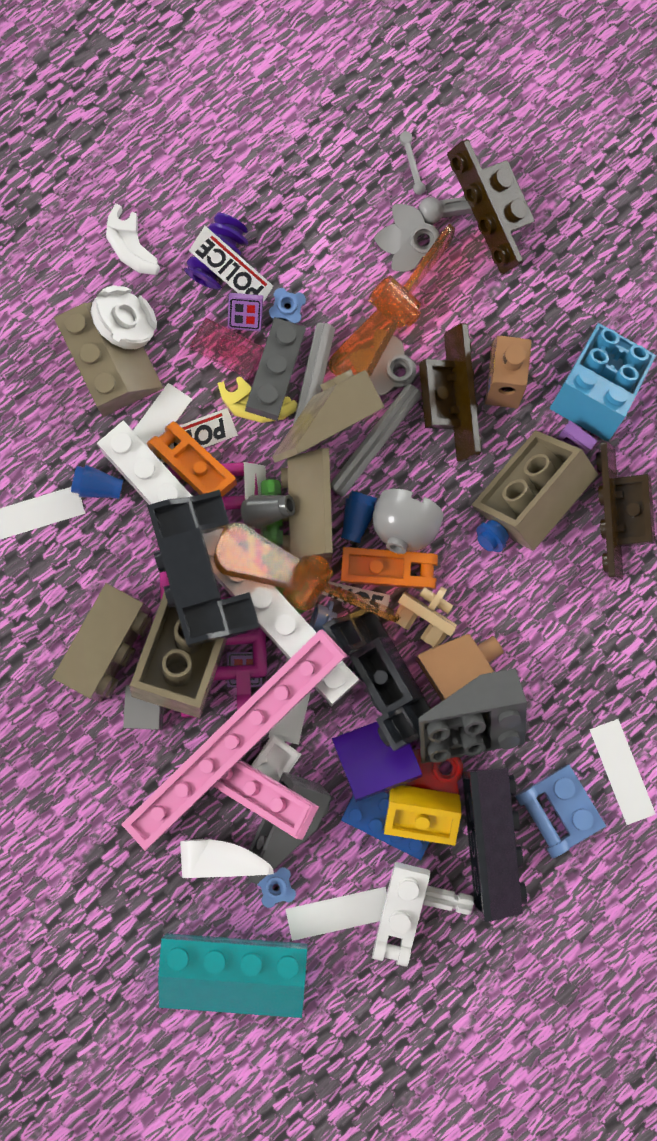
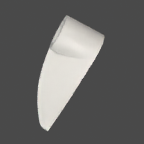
(219, 859)

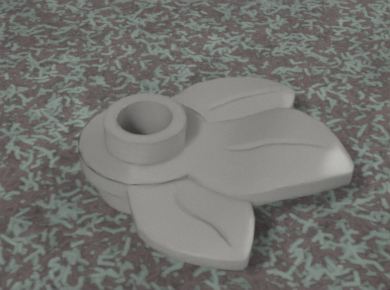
(402, 237)
(393, 356)

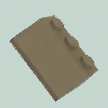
(110, 372)
(536, 488)
(311, 490)

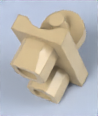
(438, 626)

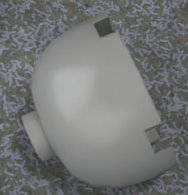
(406, 522)

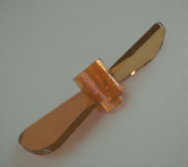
(394, 309)
(253, 557)

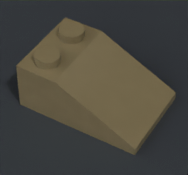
(340, 404)

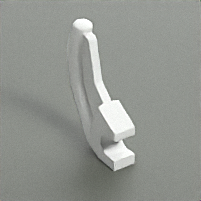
(125, 242)

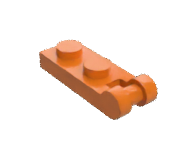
(191, 461)
(387, 568)

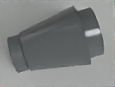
(266, 509)

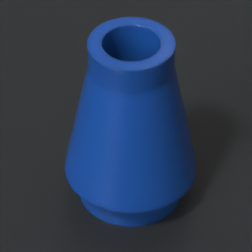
(94, 483)
(357, 515)

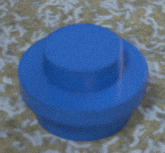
(492, 536)

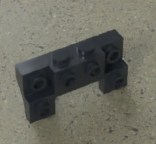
(192, 582)
(384, 674)

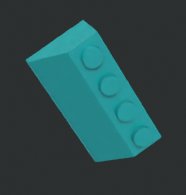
(232, 975)

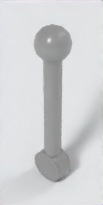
(406, 139)

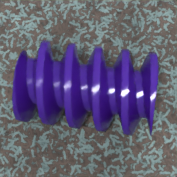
(231, 233)

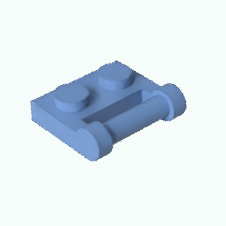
(570, 805)

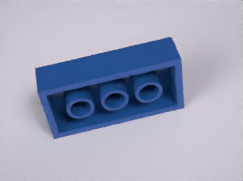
(370, 817)

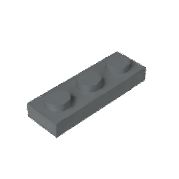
(275, 369)

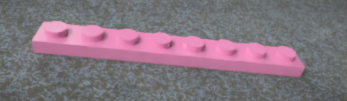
(234, 739)

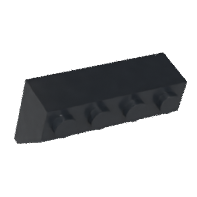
(493, 844)

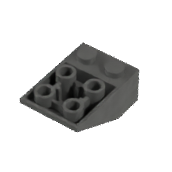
(475, 719)

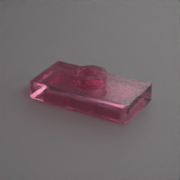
(227, 348)

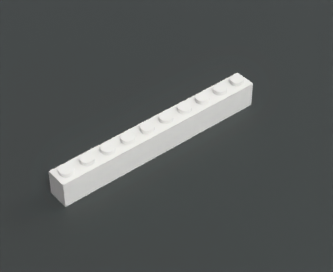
(274, 613)

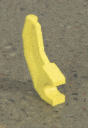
(237, 402)

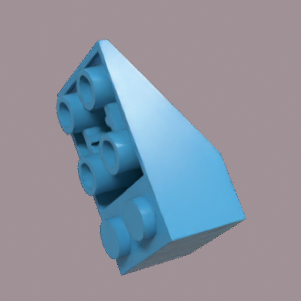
(603, 382)

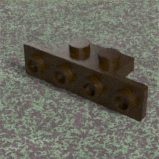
(494, 202)
(450, 393)
(626, 511)

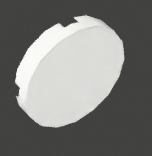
(123, 317)

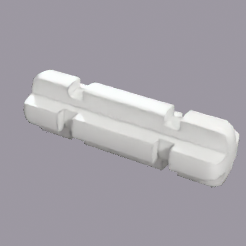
(448, 900)

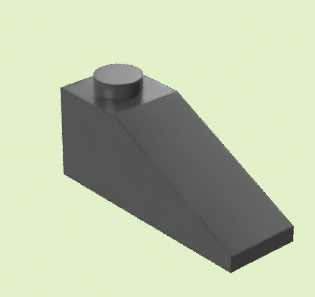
(275, 844)

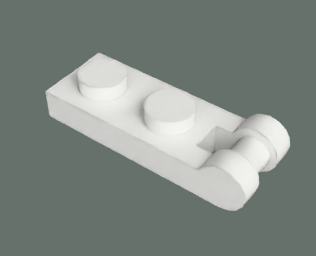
(401, 912)

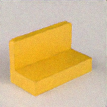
(423, 814)

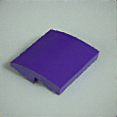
(371, 764)

